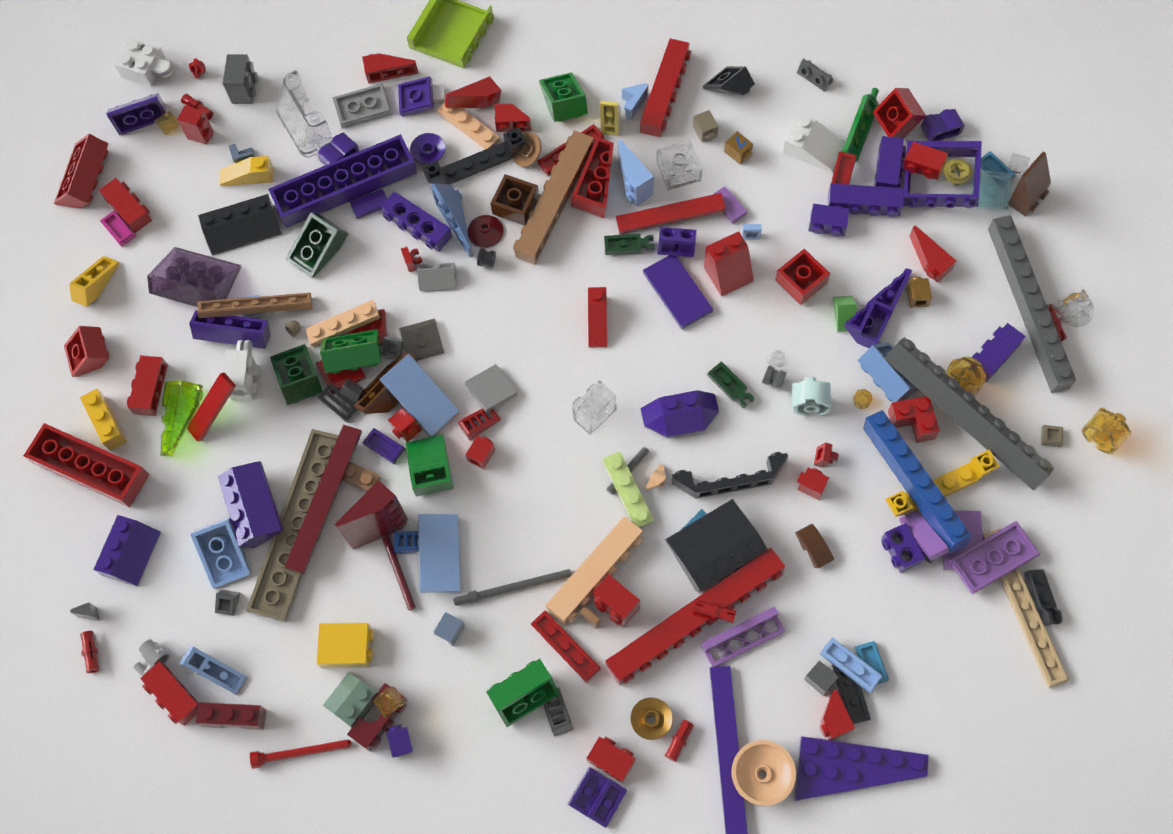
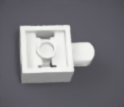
(142, 62)
(242, 370)

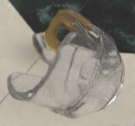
(1077, 312)

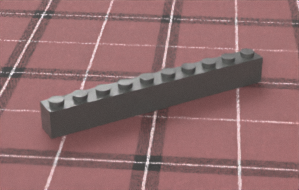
(1031, 304)
(969, 413)

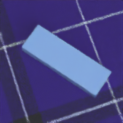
(851, 665)

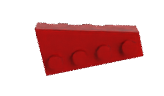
(593, 183)

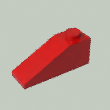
(385, 67)
(475, 95)
(933, 258)
(597, 317)

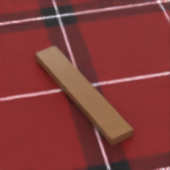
(254, 305)

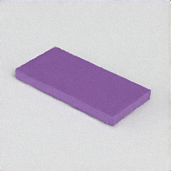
(994, 557)

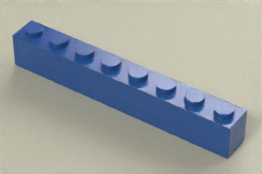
(916, 481)

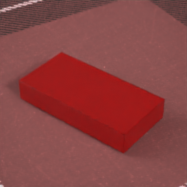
(843, 168)

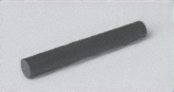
(632, 464)

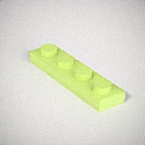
(627, 490)

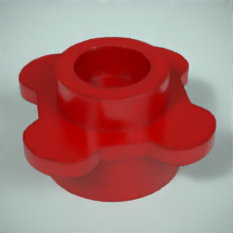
(197, 68)

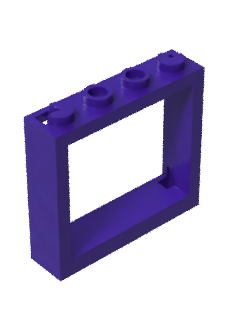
(954, 149)

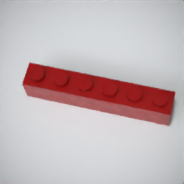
(665, 87)

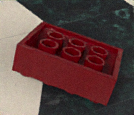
(372, 517)

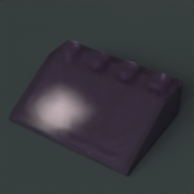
(192, 277)

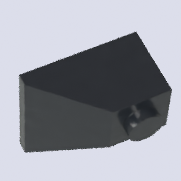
(731, 80)

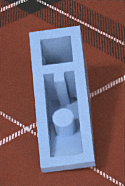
(213, 669)

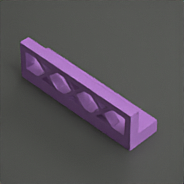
(739, 630)

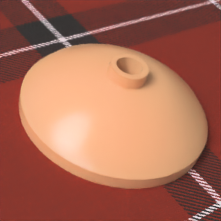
(771, 759)

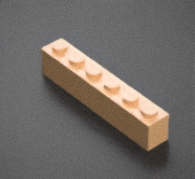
(594, 569)

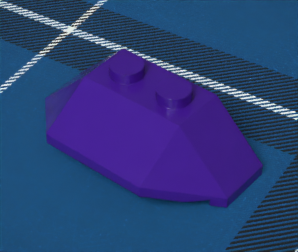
(680, 413)

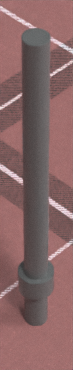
(474, 596)

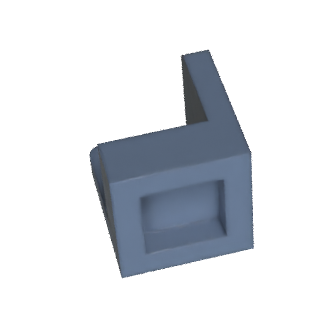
(238, 156)
(449, 628)

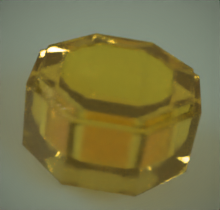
(862, 399)

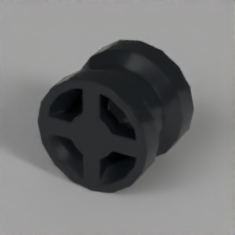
(486, 258)

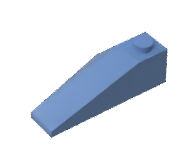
(450, 206)

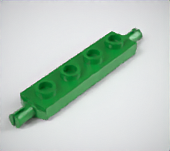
(861, 124)

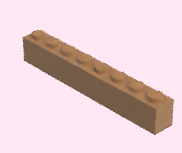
(554, 197)

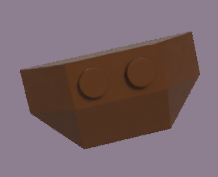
(376, 396)

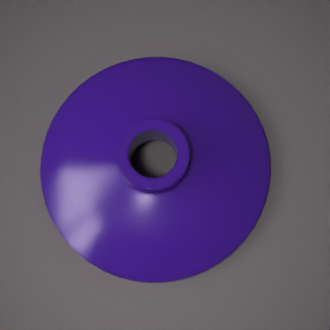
(424, 143)

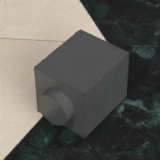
(822, 678)

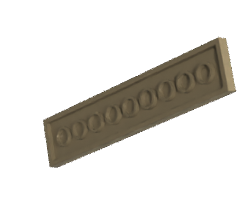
(275, 583)

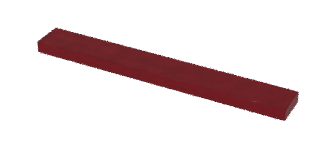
(323, 499)

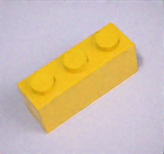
(103, 419)

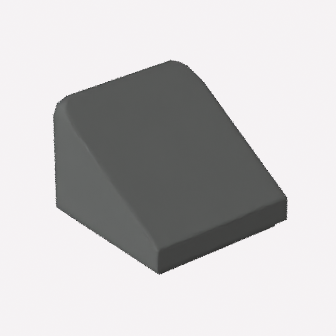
(351, 390)
(226, 602)
(86, 611)

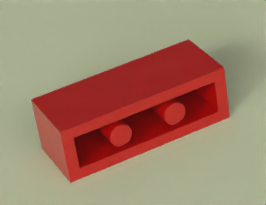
(126, 204)
(147, 385)
(170, 693)

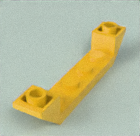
(948, 483)

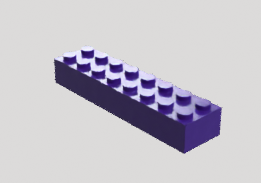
(343, 180)

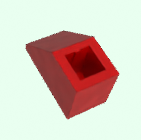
(510, 117)

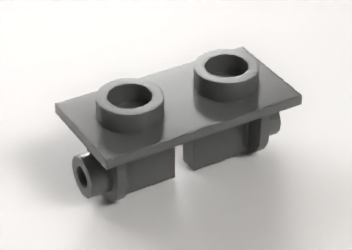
(814, 74)

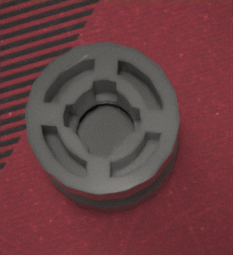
(774, 377)

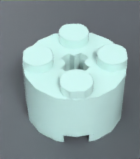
(811, 397)

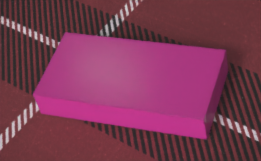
(118, 228)

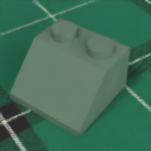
(351, 700)

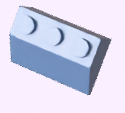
(884, 374)

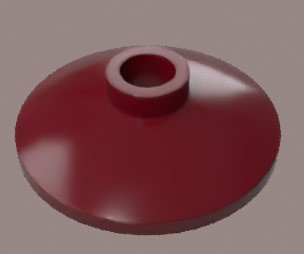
(487, 237)

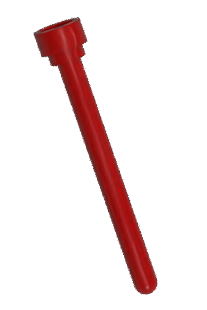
(258, 759)

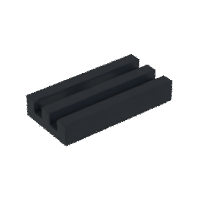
(333, 398)

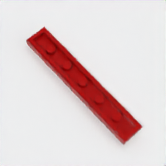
(670, 213)

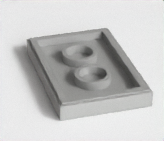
(362, 105)

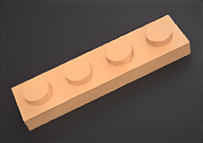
(469, 126)
(343, 323)

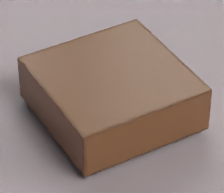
(590, 617)

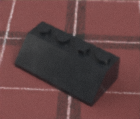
(239, 224)

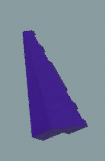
(871, 321)

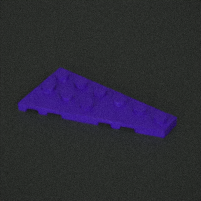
(841, 767)

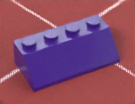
(250, 504)

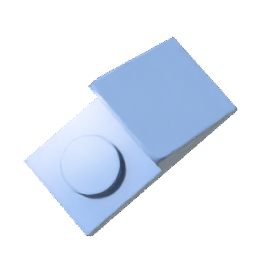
(635, 97)

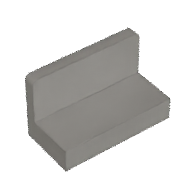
(436, 276)

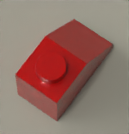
(835, 718)

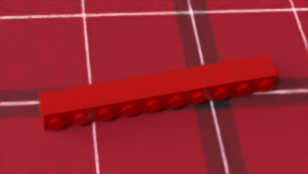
(686, 623)

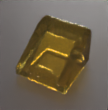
(167, 122)
(389, 701)

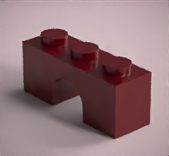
(237, 715)
(369, 733)

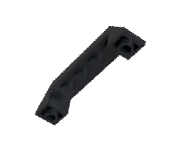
(476, 163)
(685, 482)

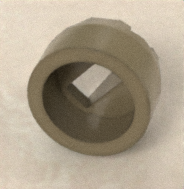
(292, 328)

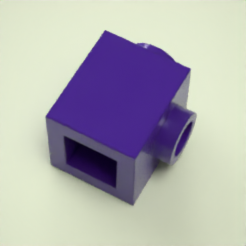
(399, 741)

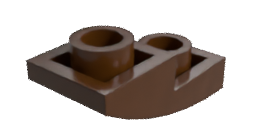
(813, 542)

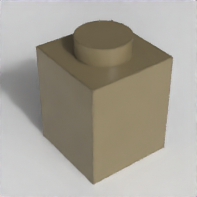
(705, 126)

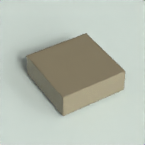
(1051, 435)

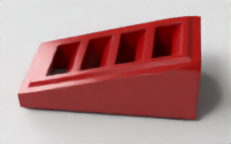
(470, 434)

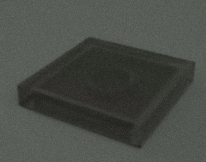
(422, 339)

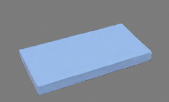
(419, 395)
(438, 553)

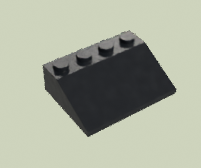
(716, 545)

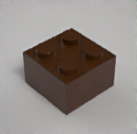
(514, 199)

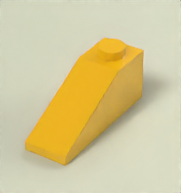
(248, 171)
(92, 281)

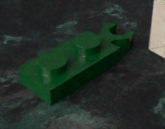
(627, 244)
(730, 384)

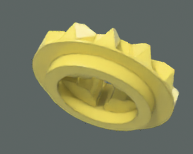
(961, 166)

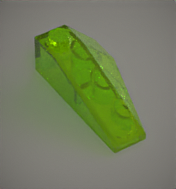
(181, 403)

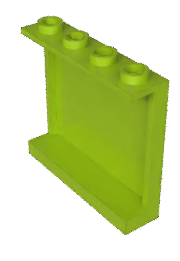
(450, 30)

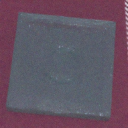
(994, 189)

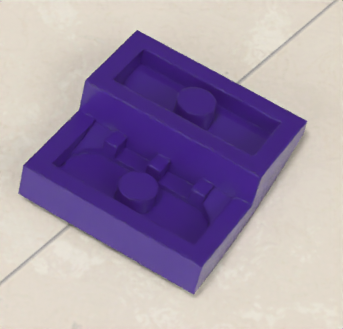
(597, 797)

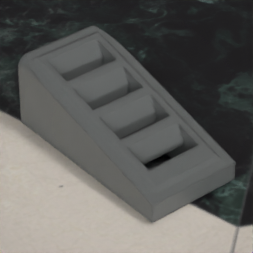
(565, 721)

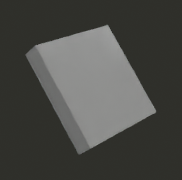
(491, 388)

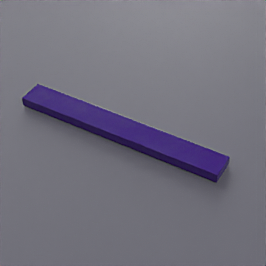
(727, 748)

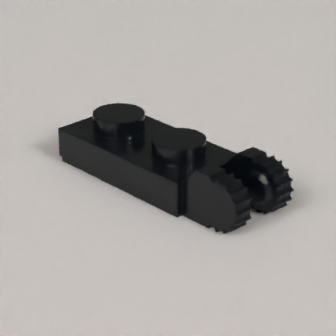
(1043, 597)

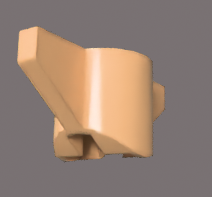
(657, 478)

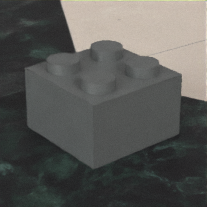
(240, 79)

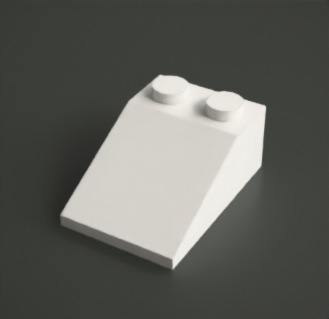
(813, 143)

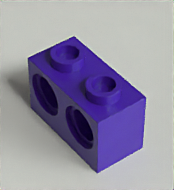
(677, 242)
(907, 546)

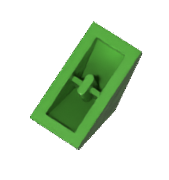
(844, 309)

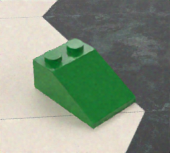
(564, 97)

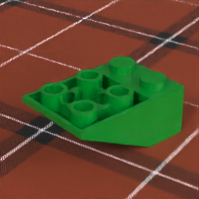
(429, 465)

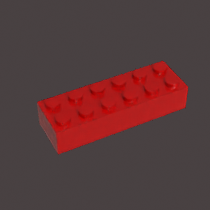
(86, 465)

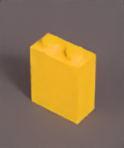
(344, 645)

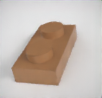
(360, 477)

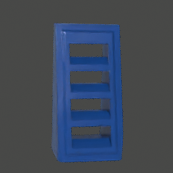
(406, 548)

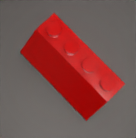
(82, 172)

